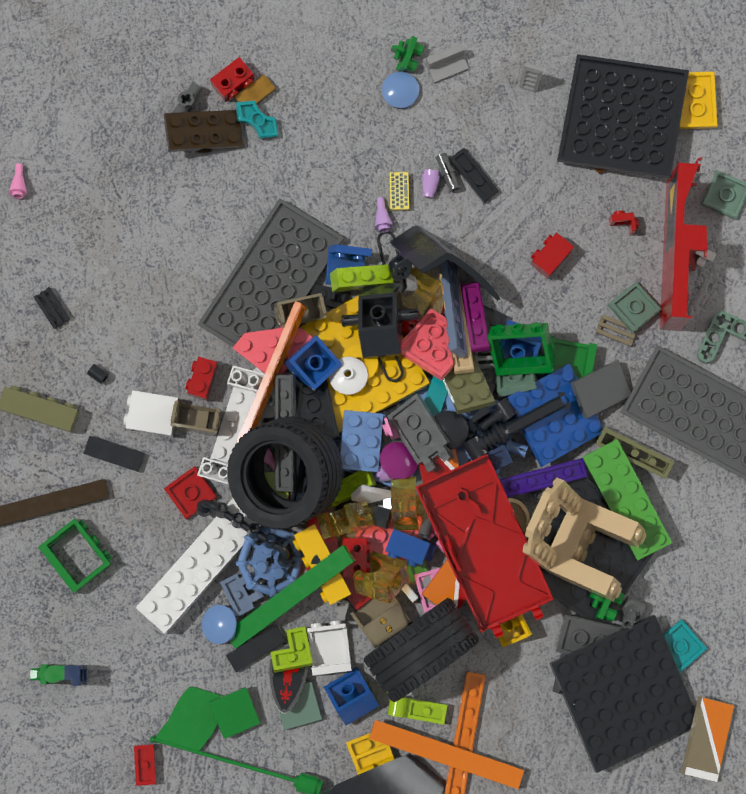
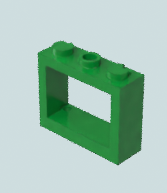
(521, 365)
(64, 573)

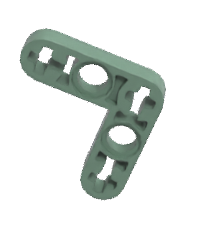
(720, 330)

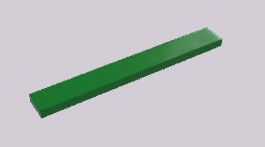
(292, 595)

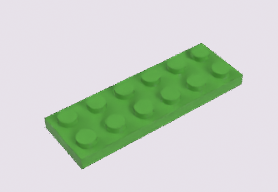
(626, 495)

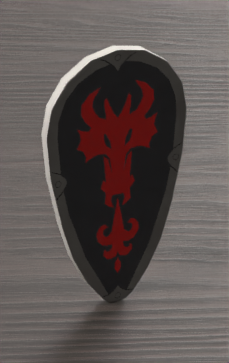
(287, 686)

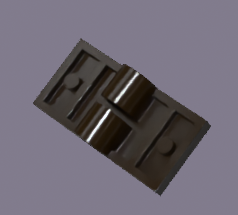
(202, 131)

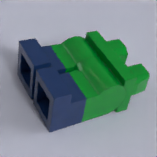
(53, 674)

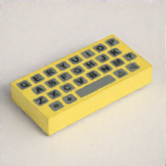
(399, 191)

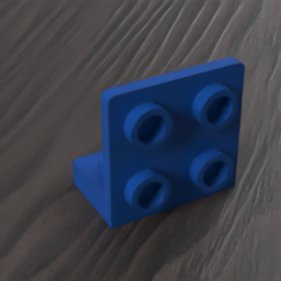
(345, 256)

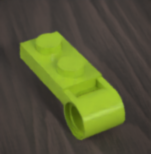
(351, 483)
(418, 710)

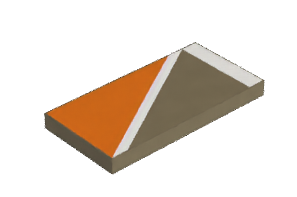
(707, 739)

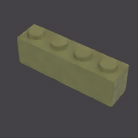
(40, 410)
(638, 453)

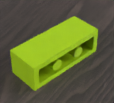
(358, 277)

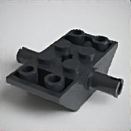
(380, 320)

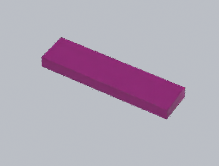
(475, 317)

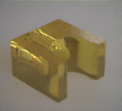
(424, 295)
(404, 504)
(337, 525)
(386, 579)

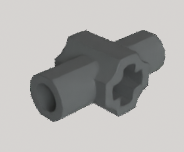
(191, 93)

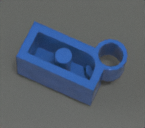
(409, 548)

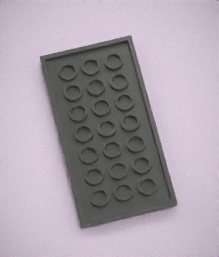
(275, 268)
(691, 409)

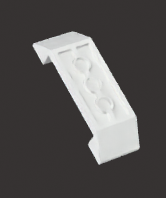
(245, 387)

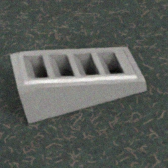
(531, 77)

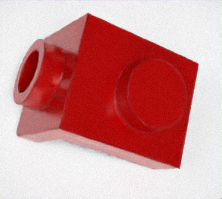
(623, 218)

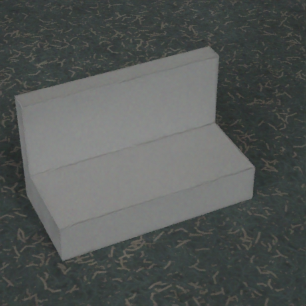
(446, 63)

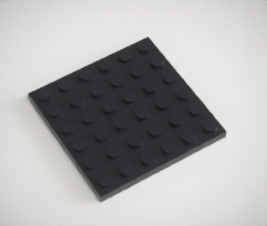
(623, 116)
(603, 554)
(624, 693)

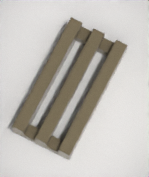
(611, 336)

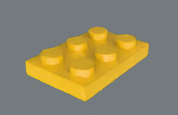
(699, 102)

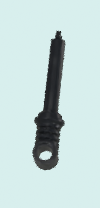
(502, 433)

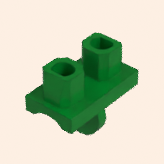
(411, 47)
(604, 611)

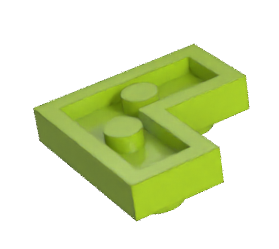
(298, 653)

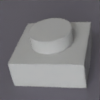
(341, 609)

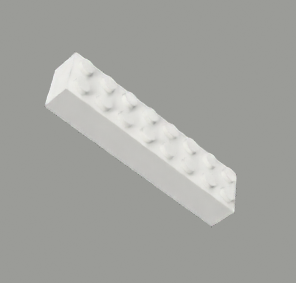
(194, 571)

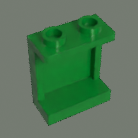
(577, 354)

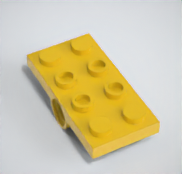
(368, 753)

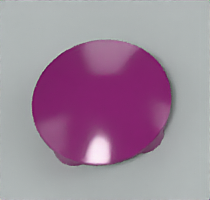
(397, 461)

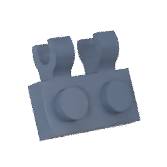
(238, 595)

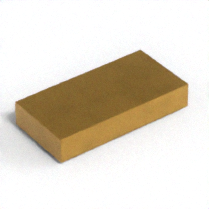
(256, 91)

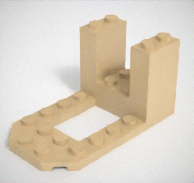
(574, 536)

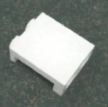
(150, 413)
(329, 648)

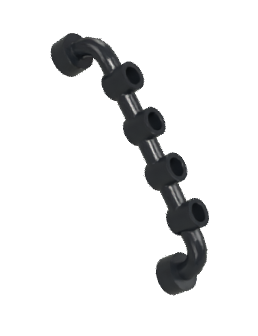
(205, 507)

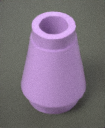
(430, 182)

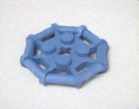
(261, 567)

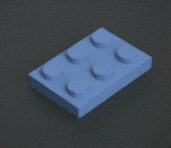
(361, 440)

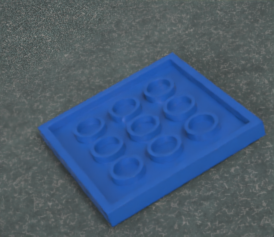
(561, 430)

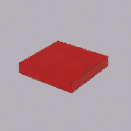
(188, 491)

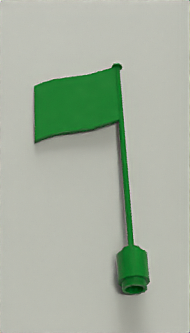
(194, 724)

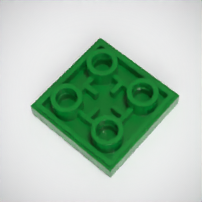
(234, 712)

